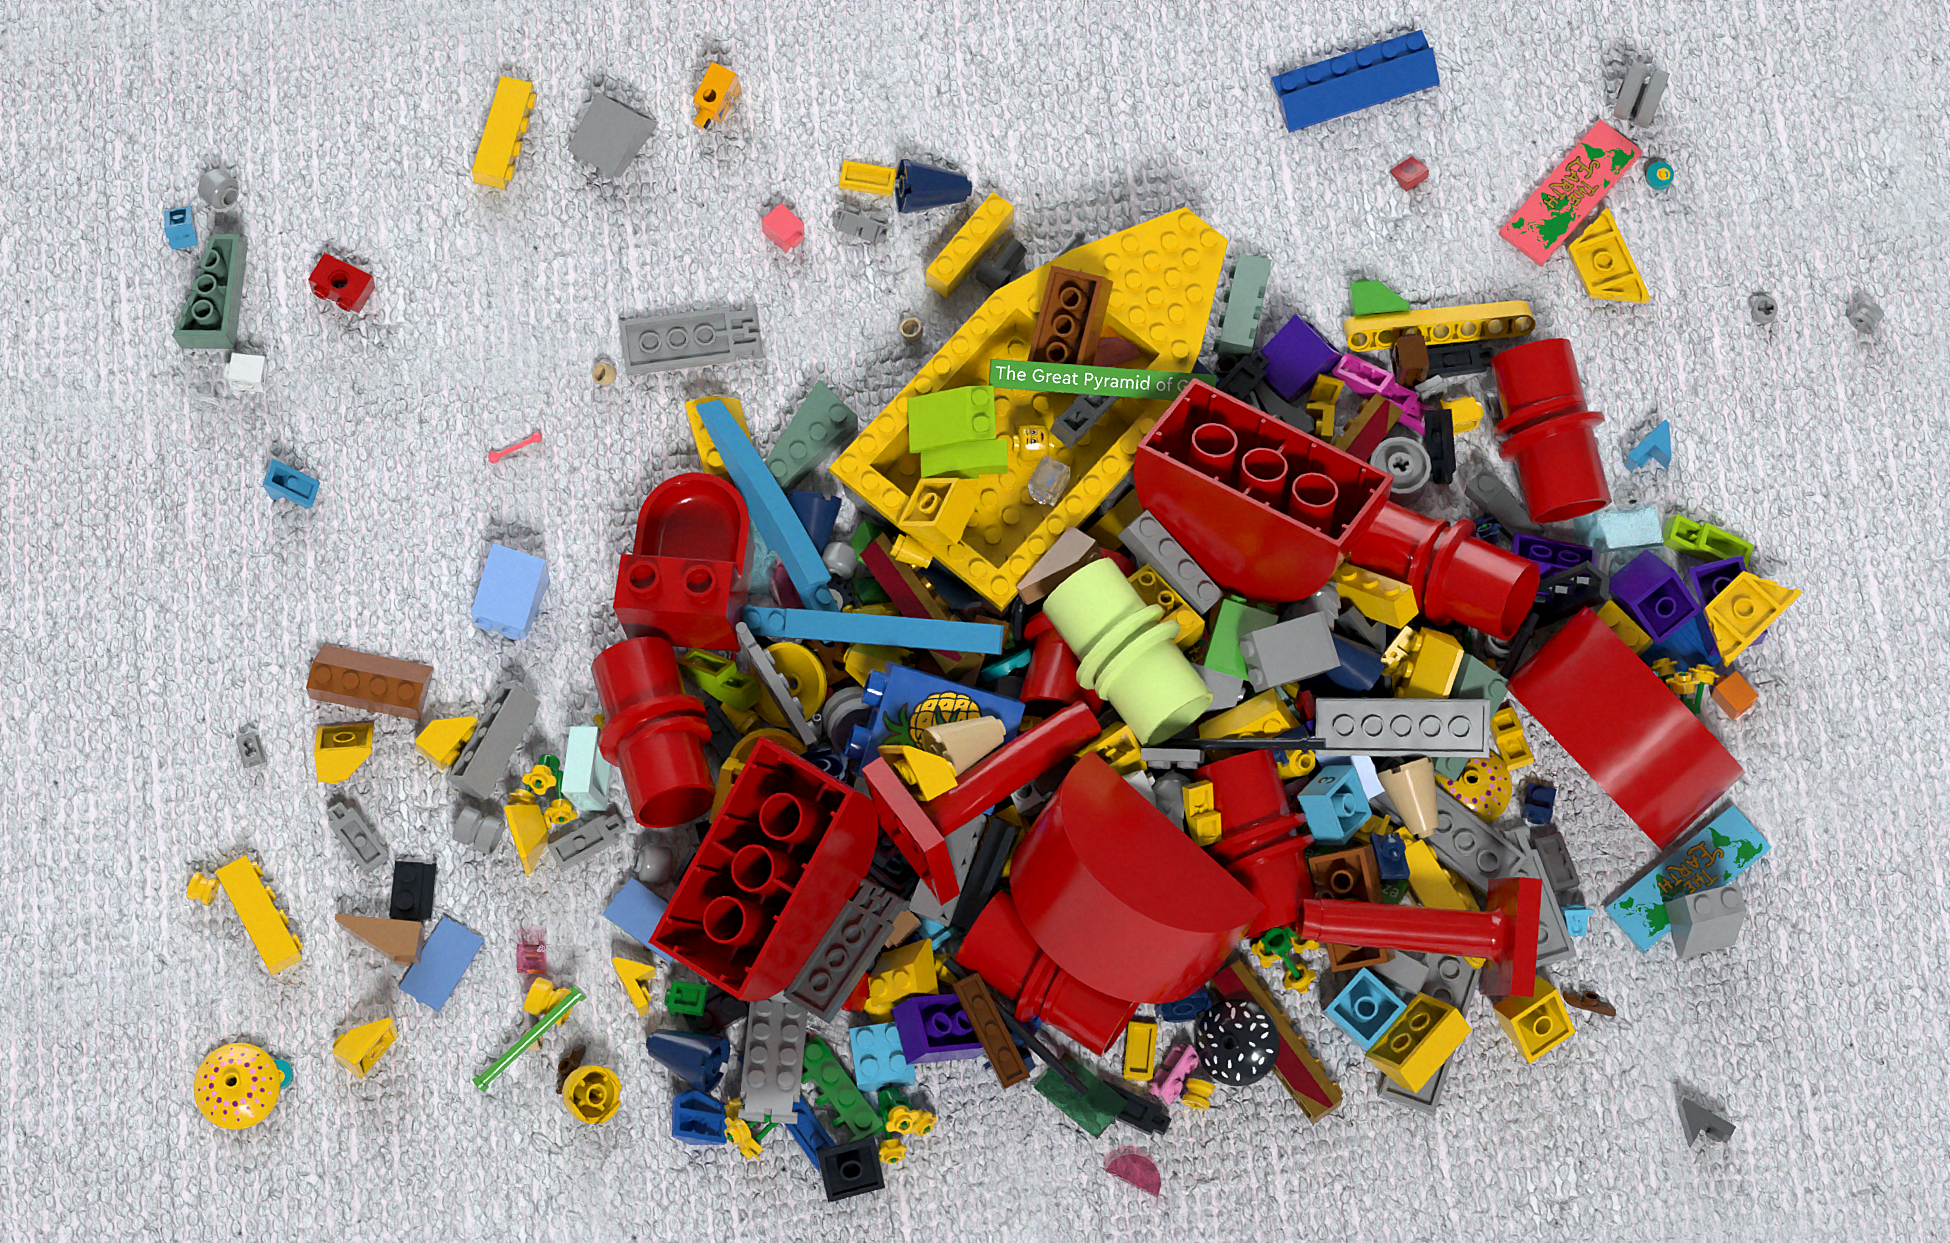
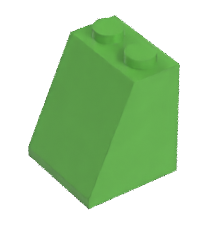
(1233, 621)

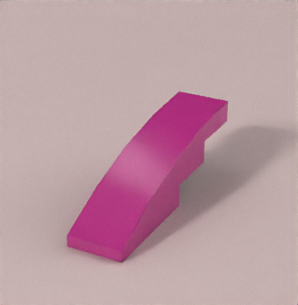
(1368, 379)

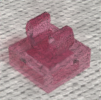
(1294, 788)
(531, 958)

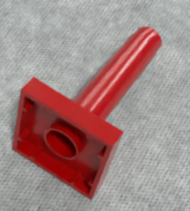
(921, 826)
(1501, 935)

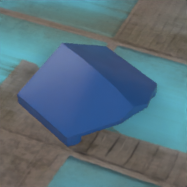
(698, 1119)

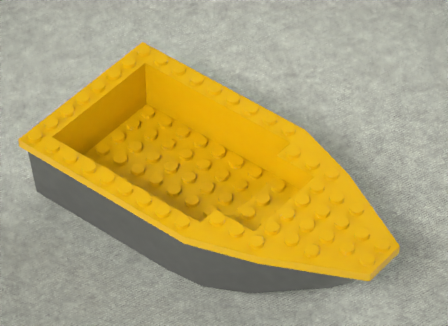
(1158, 302)

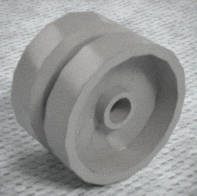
(1640, 94)
(1408, 465)
(843, 712)

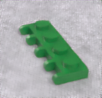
(839, 1091)

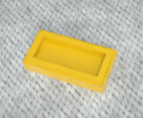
(867, 178)
(1140, 1051)

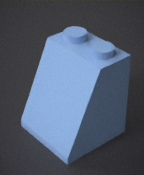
(510, 592)

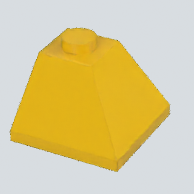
(341, 750)
(529, 833)
(364, 1046)

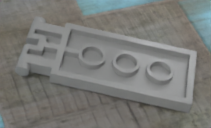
(690, 339)
(778, 688)
(1183, 758)
(1553, 936)
(773, 1061)

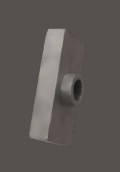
(1556, 862)

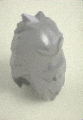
(1324, 599)
(1170, 799)

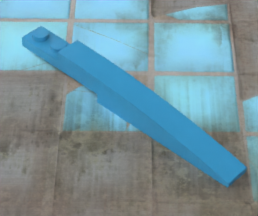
(769, 508)
(874, 629)

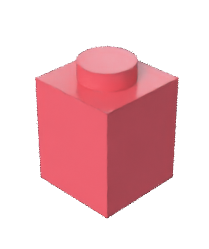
(783, 228)

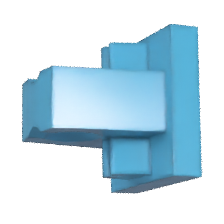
(1576, 918)

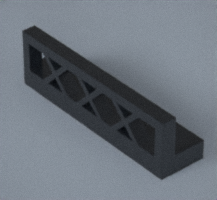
(1569, 600)
(986, 872)

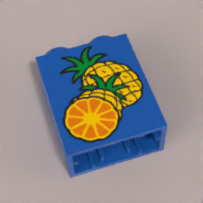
(911, 701)

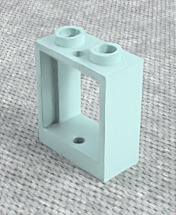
(585, 771)

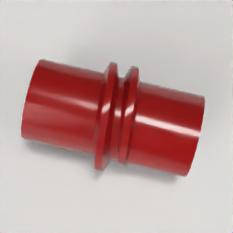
(1549, 431)
(1450, 570)
(1053, 665)
(654, 732)
(1259, 836)
(1019, 969)

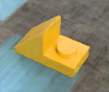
(631, 976)

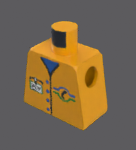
(715, 95)

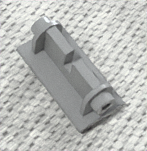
(872, 227)

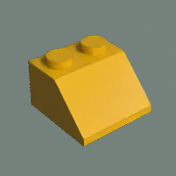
(939, 510)
(903, 975)
(1535, 1022)

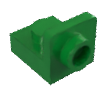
(686, 998)

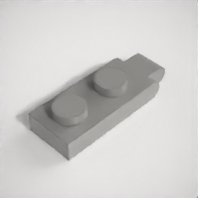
(356, 837)
(586, 841)

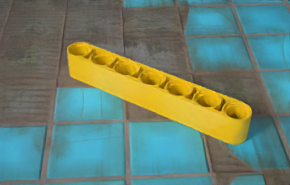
(1451, 322)

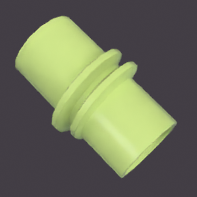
(1127, 652)

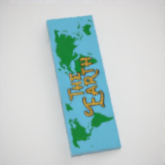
(1701, 864)

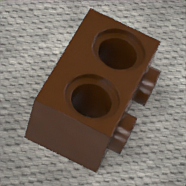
(1410, 360)
(831, 658)

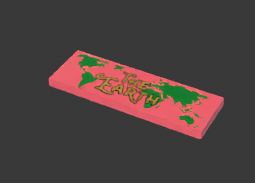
(1570, 193)

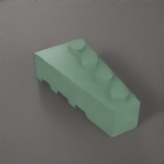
(215, 300)
(1244, 306)
(811, 437)
(1472, 681)

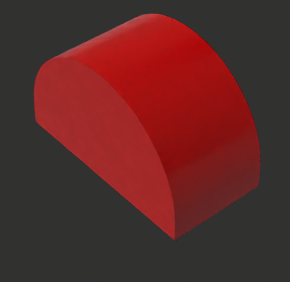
(1254, 496)
(1624, 727)
(769, 874)
(1125, 892)

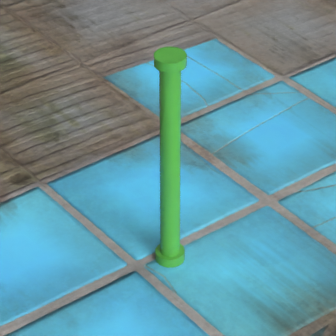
(529, 1038)

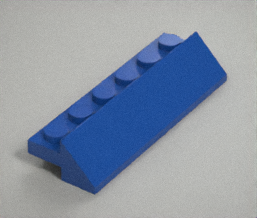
(1355, 80)

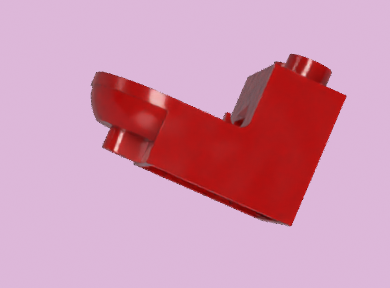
(688, 565)

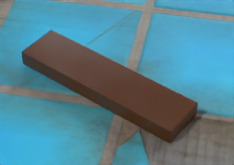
(990, 1031)

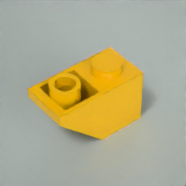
(444, 740)

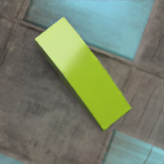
(965, 459)
(1704, 540)
(721, 678)

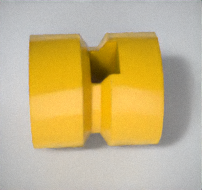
(544, 997)

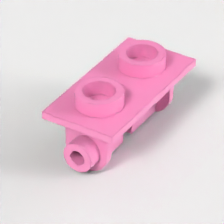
(1182, 1062)

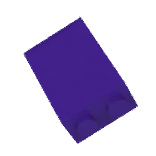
(1297, 358)
(1653, 596)

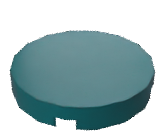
(1004, 665)

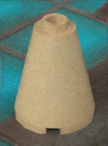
(964, 740)
(1413, 795)

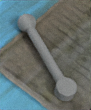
(1079, 236)

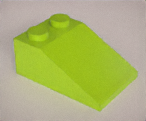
(951, 417)

